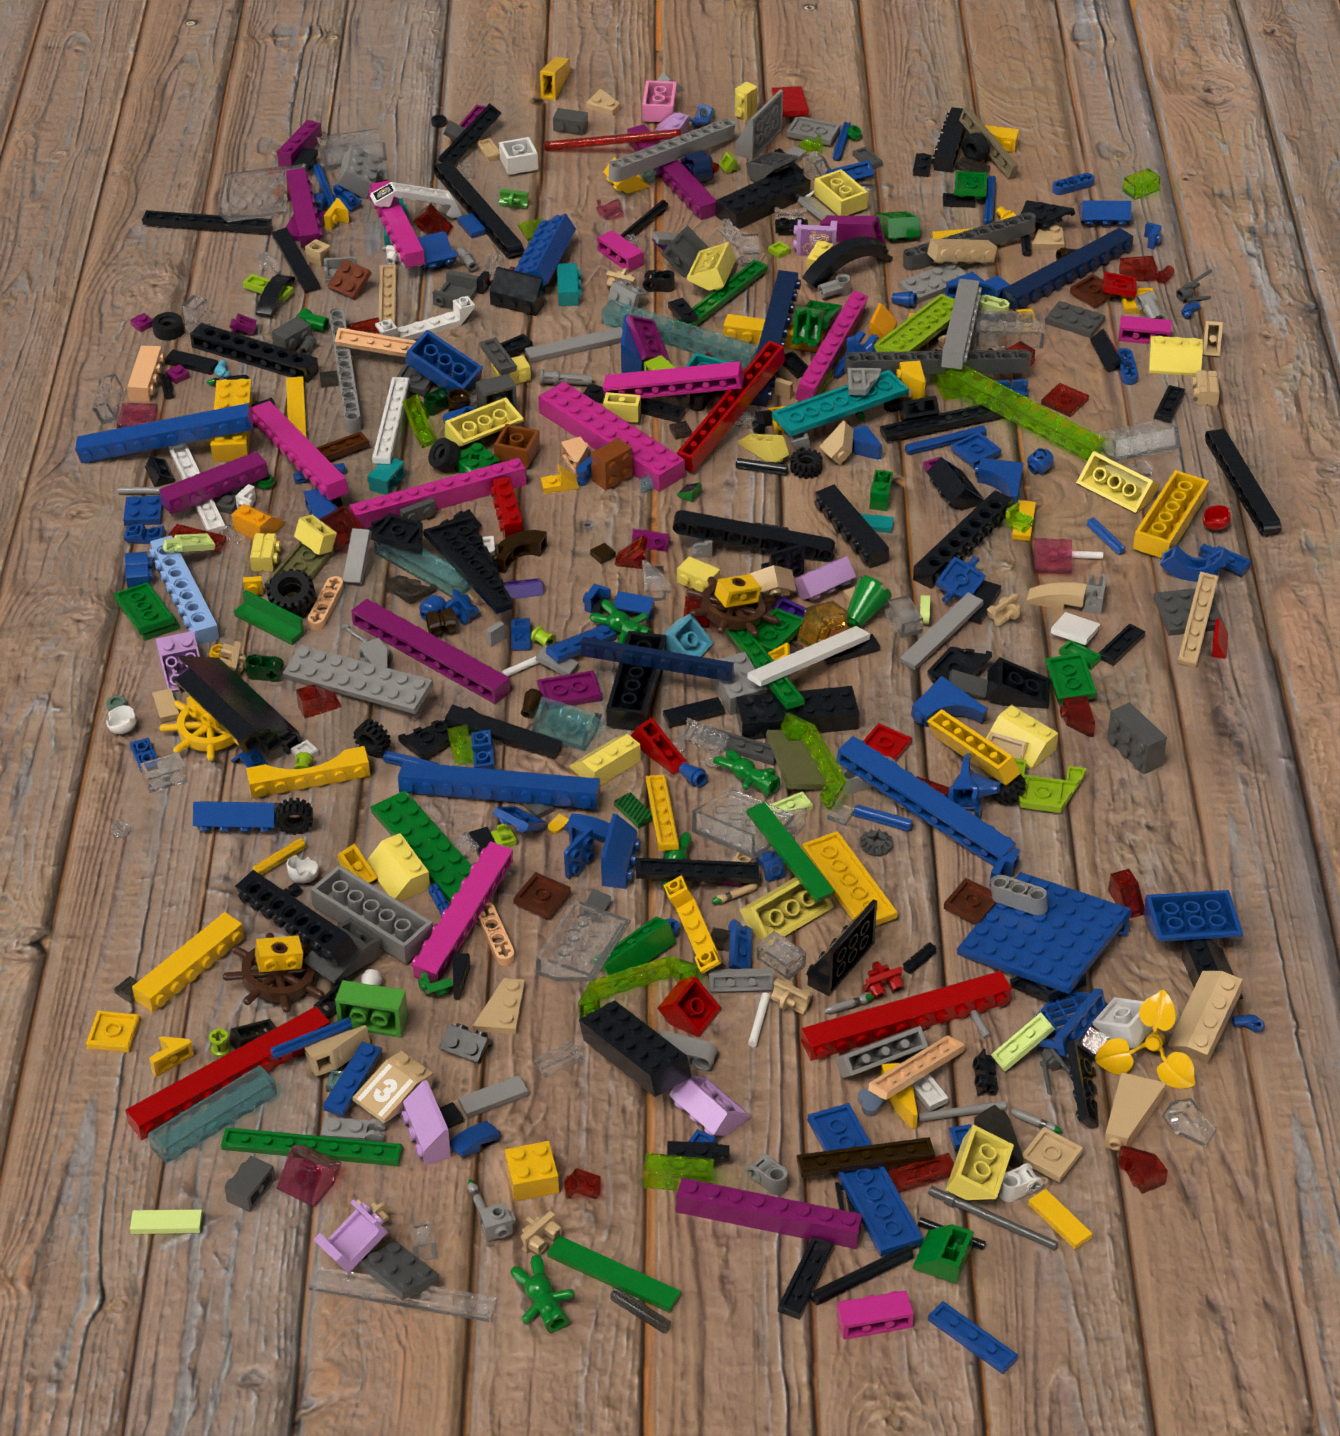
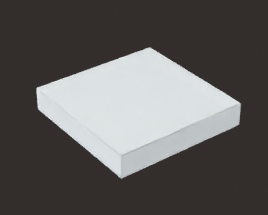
(1075, 628)

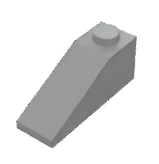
(374, 652)

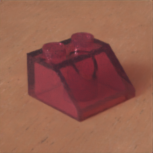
(308, 1174)

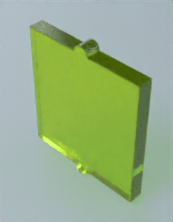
(529, 227)

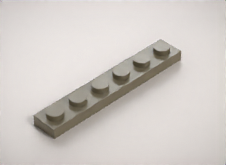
(997, 152)

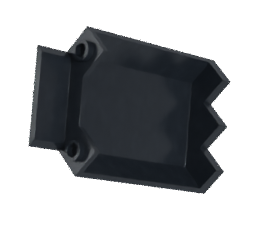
(236, 705)

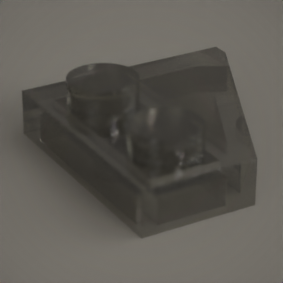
(409, 589)

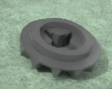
(881, 847)

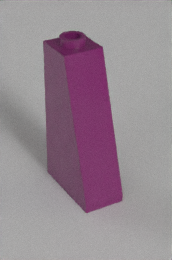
(855, 226)

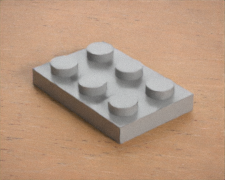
(810, 128)

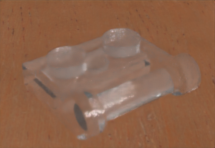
(790, 213)

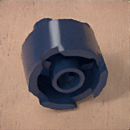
(699, 165)

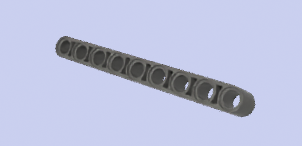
(994, 232)

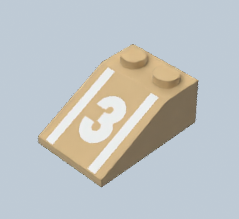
(391, 1085)

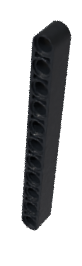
(473, 203)

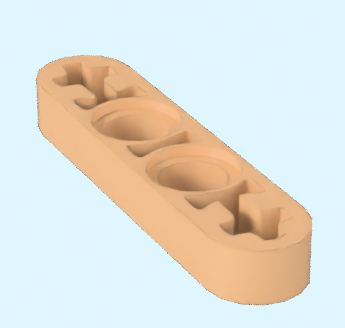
(322, 602)
(497, 932)

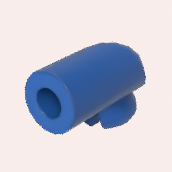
(1188, 308)
(1250, 1021)

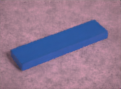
(973, 1337)

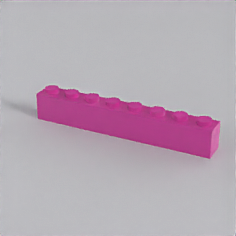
(399, 230)
(677, 380)
(463, 912)

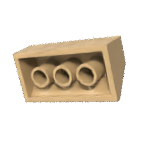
(1206, 1014)

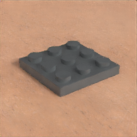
(1175, 610)

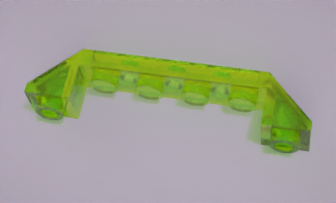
(799, 729)
(633, 978)

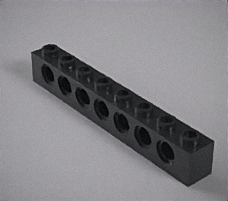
(254, 352)
(962, 538)
(296, 918)

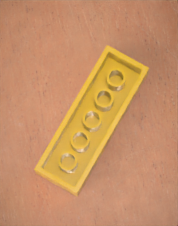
(229, 394)
(1170, 514)

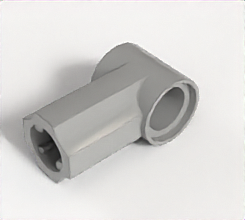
(840, 286)
(1148, 303)

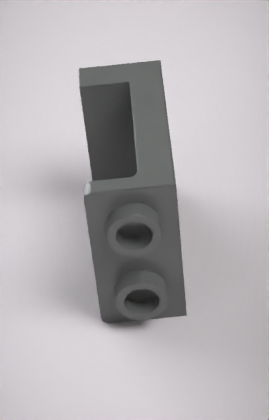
(684, 250)
(456, 286)

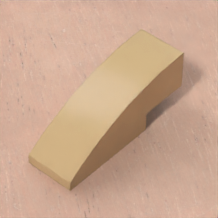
(1057, 595)

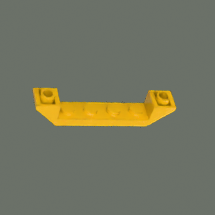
(694, 924)

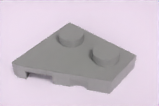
(861, 380)

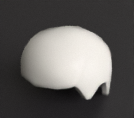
(121, 719)
(302, 870)

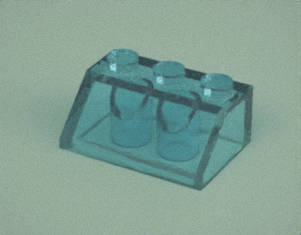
(566, 723)

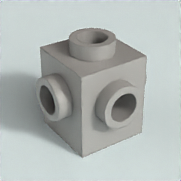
(496, 1221)

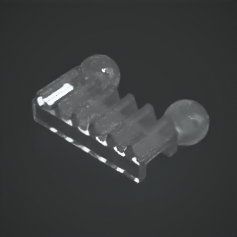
(705, 737)

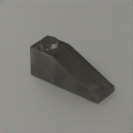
(999, 1124)

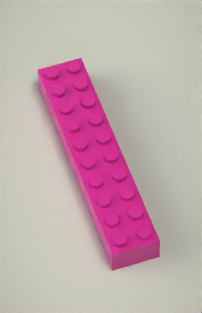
(600, 426)

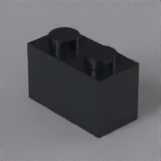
(918, 408)

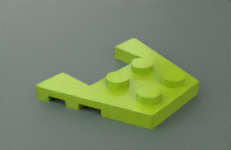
(1049, 793)

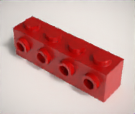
(506, 506)

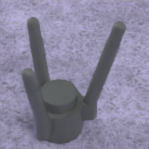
(1187, 291)
(1052, 1060)

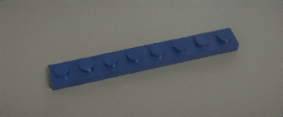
(657, 659)

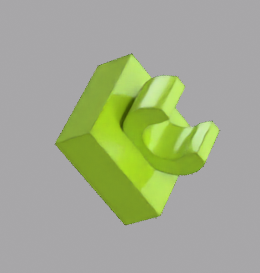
(729, 163)
(504, 836)

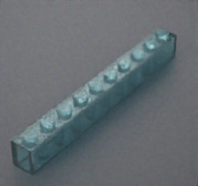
(684, 335)

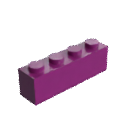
(303, 138)

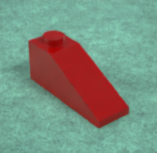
(658, 746)

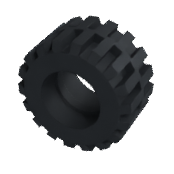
(289, 582)

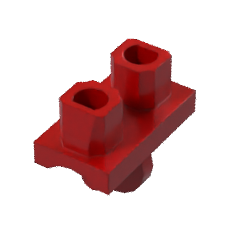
(881, 976)

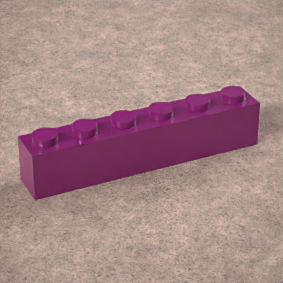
(303, 206)
(213, 482)

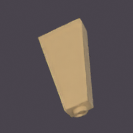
(1131, 1109)

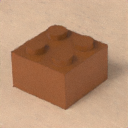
(517, 443)
(612, 464)

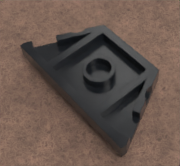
(1046, 213)
(398, 532)
(960, 660)
(1039, 990)

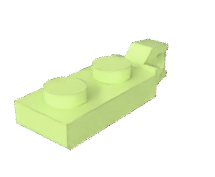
(188, 543)

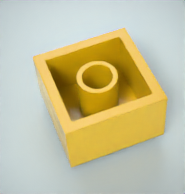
(531, 1171)

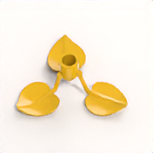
(1159, 1013)

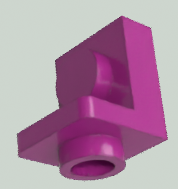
(243, 323)

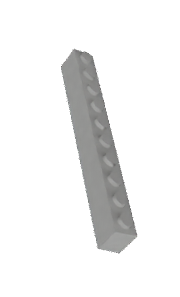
(961, 324)

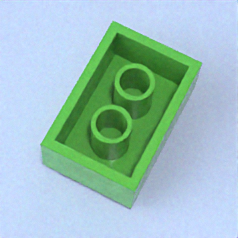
(375, 1006)

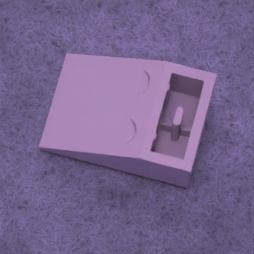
(168, 650)

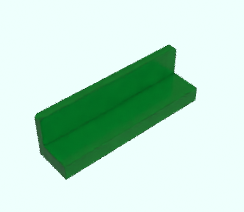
(270, 618)
(640, 946)

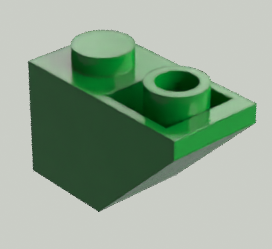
(881, 490)

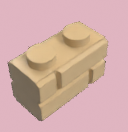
(1206, 388)

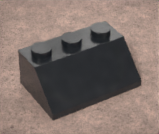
(517, 291)
(954, 485)
(1201, 956)

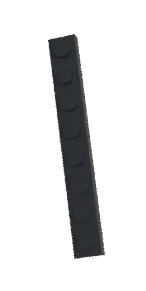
(205, 221)
(937, 422)

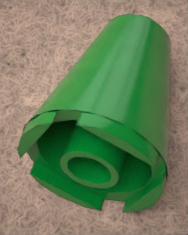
(866, 601)

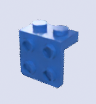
(437, 250)
(580, 848)

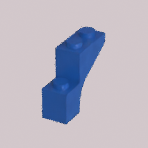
(989, 287)

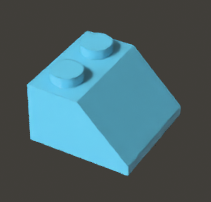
(687, 637)

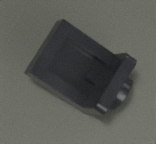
(762, 419)

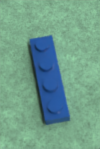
(572, 646)
(352, 1079)

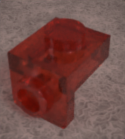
(582, 1183)

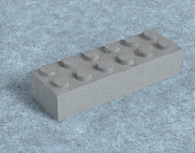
(348, 896)

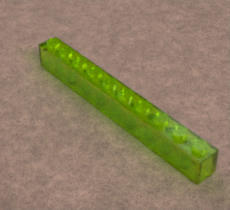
(1024, 412)

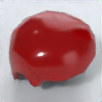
(1216, 517)

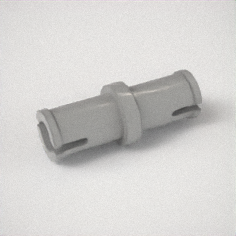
(466, 258)

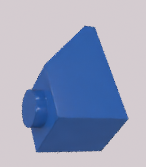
(866, 443)

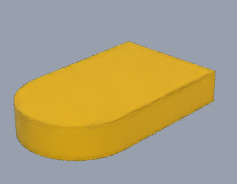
(557, 824)

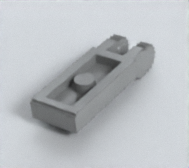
(353, 1129)

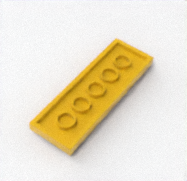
(847, 876)

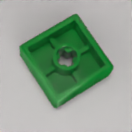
(474, 458)

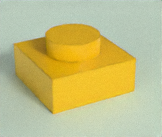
(253, 585)

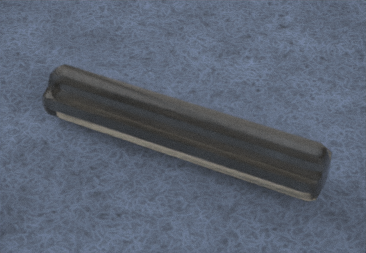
(640, 1310)

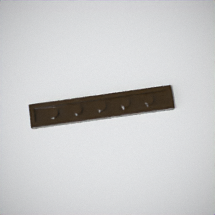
(865, 1157)

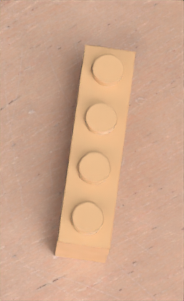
(145, 373)

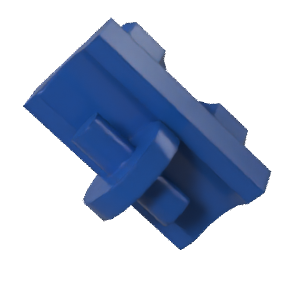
(462, 607)

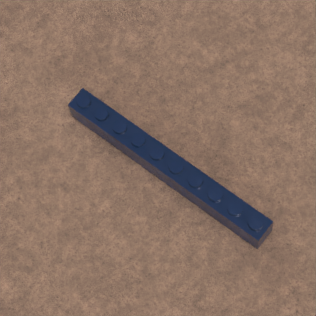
(1067, 269)
(776, 323)

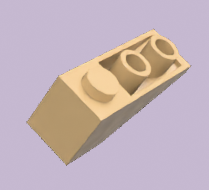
(335, 1051)

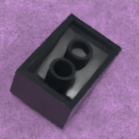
(1017, 686)

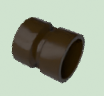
(458, 399)
(441, 621)

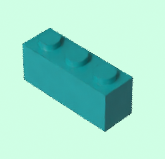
(568, 284)

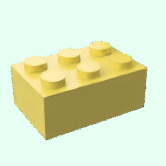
(840, 193)

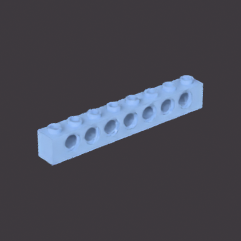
(184, 592)

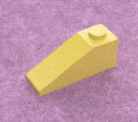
(765, 446)

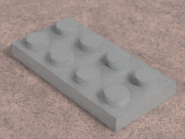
(931, 282)

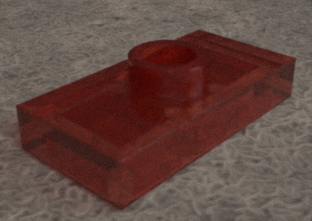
(365, 326)

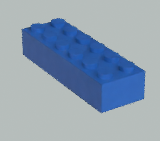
(546, 247)

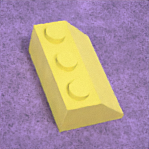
(1175, 355)
(1023, 727)
(609, 759)
(398, 868)
(979, 1165)

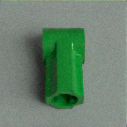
(317, 322)

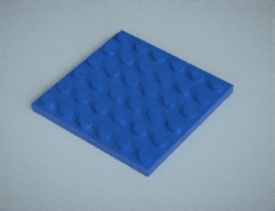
(1050, 946)

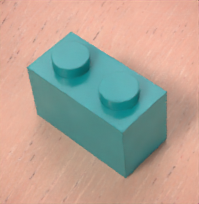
(386, 476)

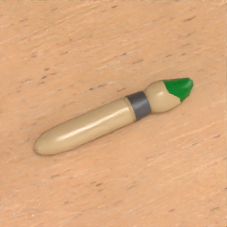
(722, 898)

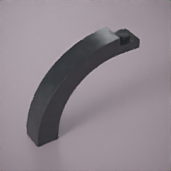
(842, 254)

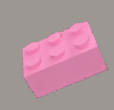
(659, 100)

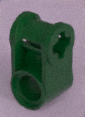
(436, 401)
(262, 667)

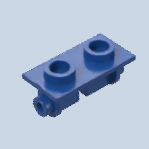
(346, 197)
(1019, 386)

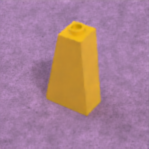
(553, 77)

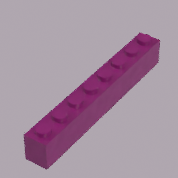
(768, 1213)

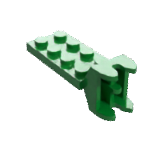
(812, 320)

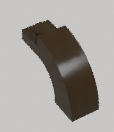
(520, 544)

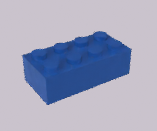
(443, 363)

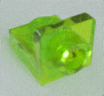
(810, 145)
(1017, 519)

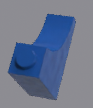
(1002, 475)
(949, 698)

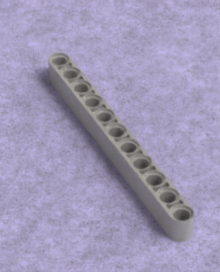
(671, 150)
(345, 375)

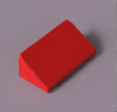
(1220, 640)

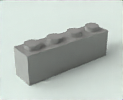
(881, 1052)

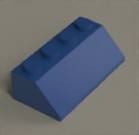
(234, 815)

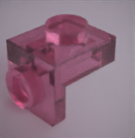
(609, 210)

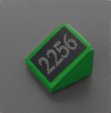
(690, 491)

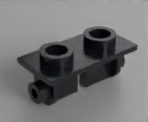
(784, 225)
(984, 1068)

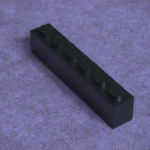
(949, 142)
(852, 526)

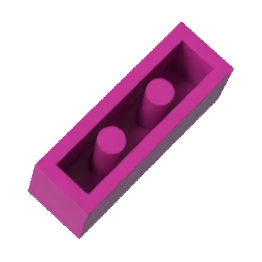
(620, 250)
(1141, 329)
(874, 1314)

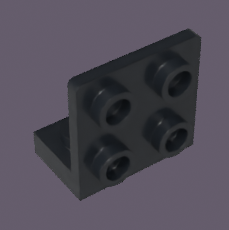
(788, 558)

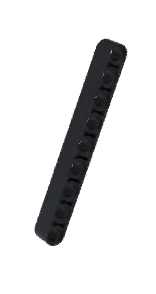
(1243, 482)
(751, 535)

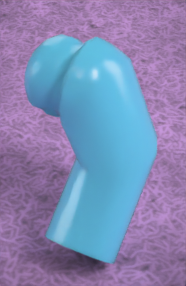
(220, 369)

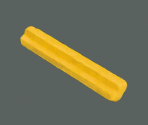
(280, 856)

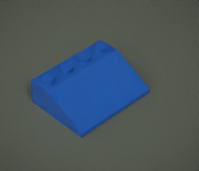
(1192, 916)

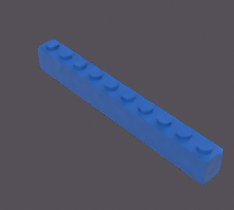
(164, 433)
(499, 785)
(924, 801)

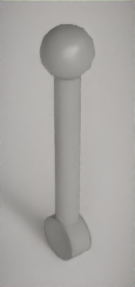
(345, 627)

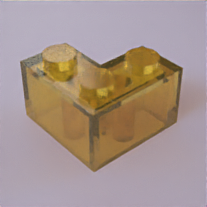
(820, 621)

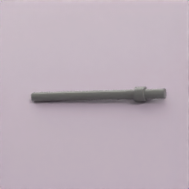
(952, 1200)

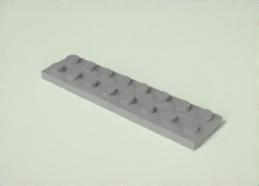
(358, 679)

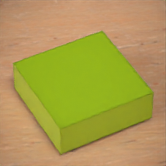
(779, 249)

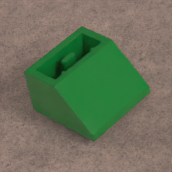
(945, 1252)

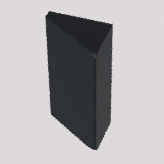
(159, 471)

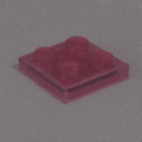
(136, 414)
(1052, 556)

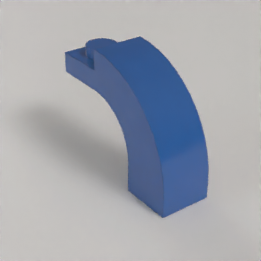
(1188, 568)

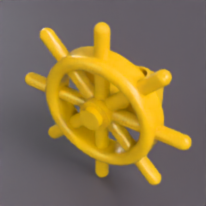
(205, 725)

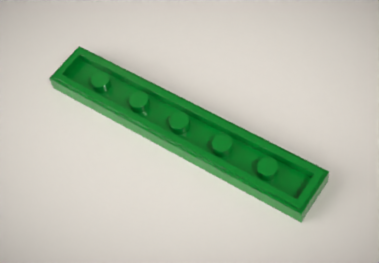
(790, 852)
(614, 1273)

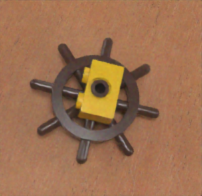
(732, 602)
(277, 962)

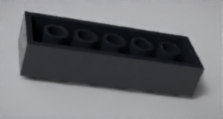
(761, 197)
(634, 686)
(826, 708)
(635, 1048)

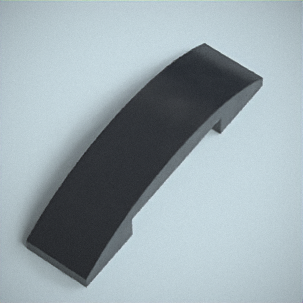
(272, 292)

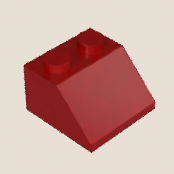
(689, 1006)

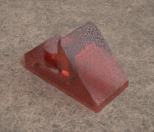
(632, 555)

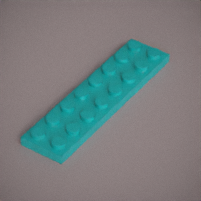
(837, 405)

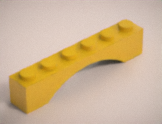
(270, 780)

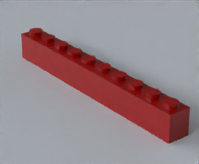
(731, 406)
(895, 1017)
(192, 1089)

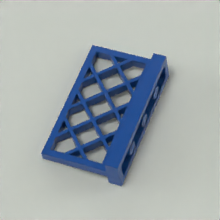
(1074, 1025)

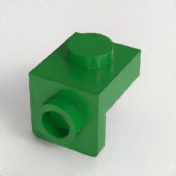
(440, 987)

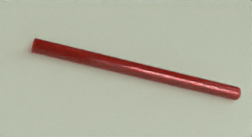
(611, 139)

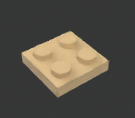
(1052, 1154)

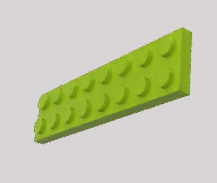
(919, 327)

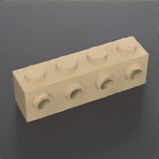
(962, 251)

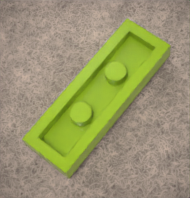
(258, 283)

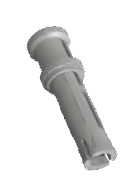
(586, 379)

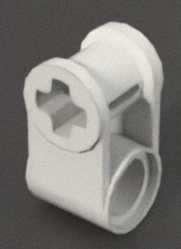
(1019, 1183)

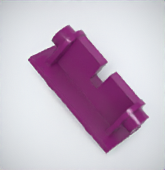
(656, 540)

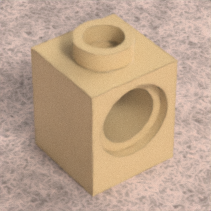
(317, 251)

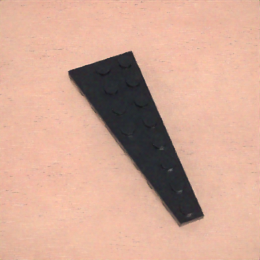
(467, 554)

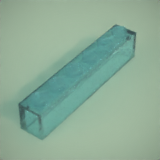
(425, 567)
(212, 1114)

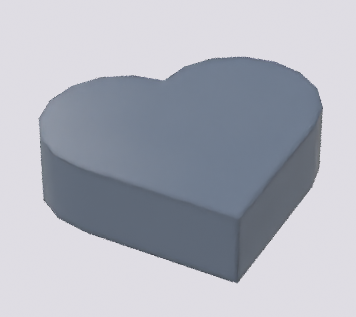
(870, 1102)

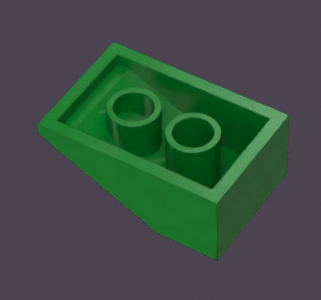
(899, 225)

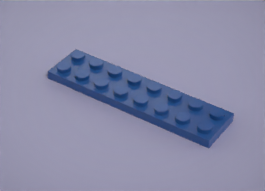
(868, 1189)

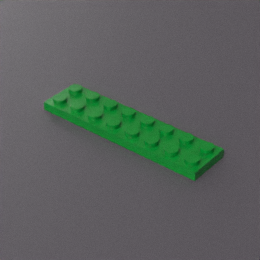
(432, 847)

